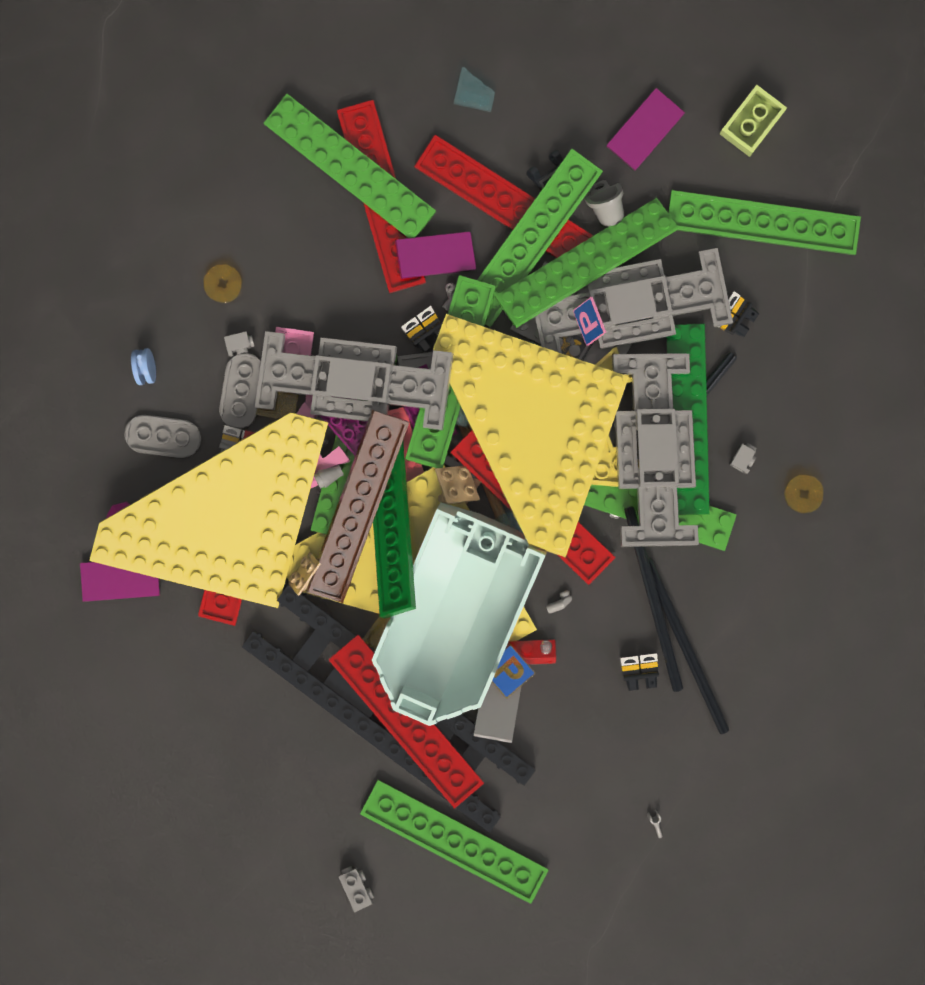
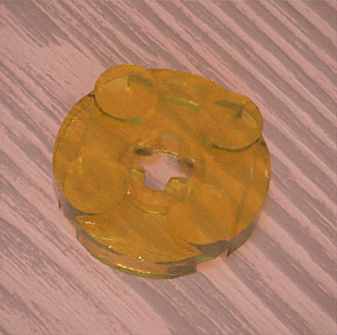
(220, 294)
(815, 494)

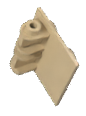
(456, 485)
(300, 579)

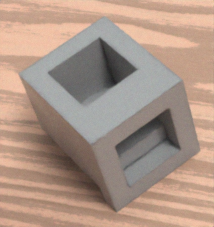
(238, 343)
(743, 458)

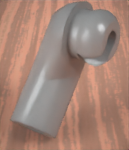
(450, 288)
(560, 604)

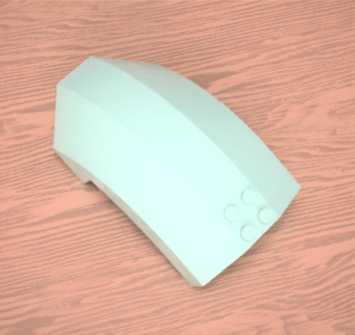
(468, 600)

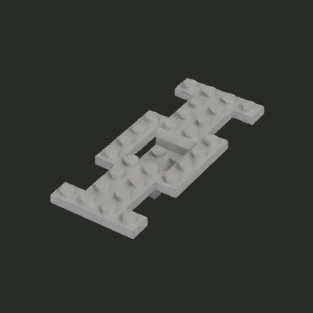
(638, 294)
(353, 372)
(663, 446)

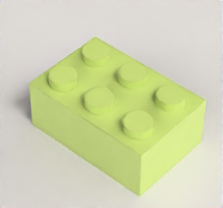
(753, 120)

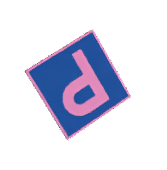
(589, 321)

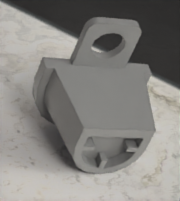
(606, 203)

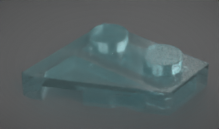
(473, 93)

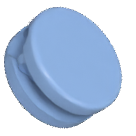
(143, 366)

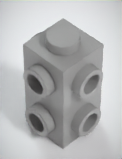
(355, 889)

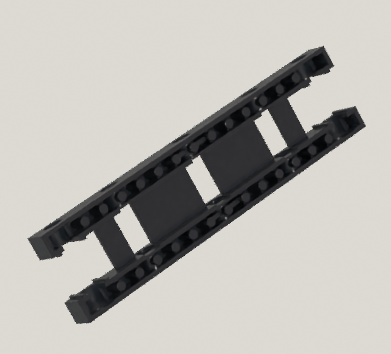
(346, 705)

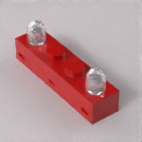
(536, 651)

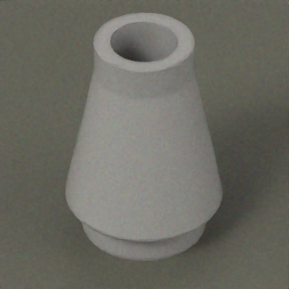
(328, 476)

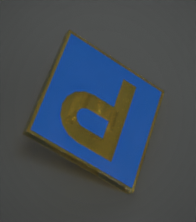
(511, 672)

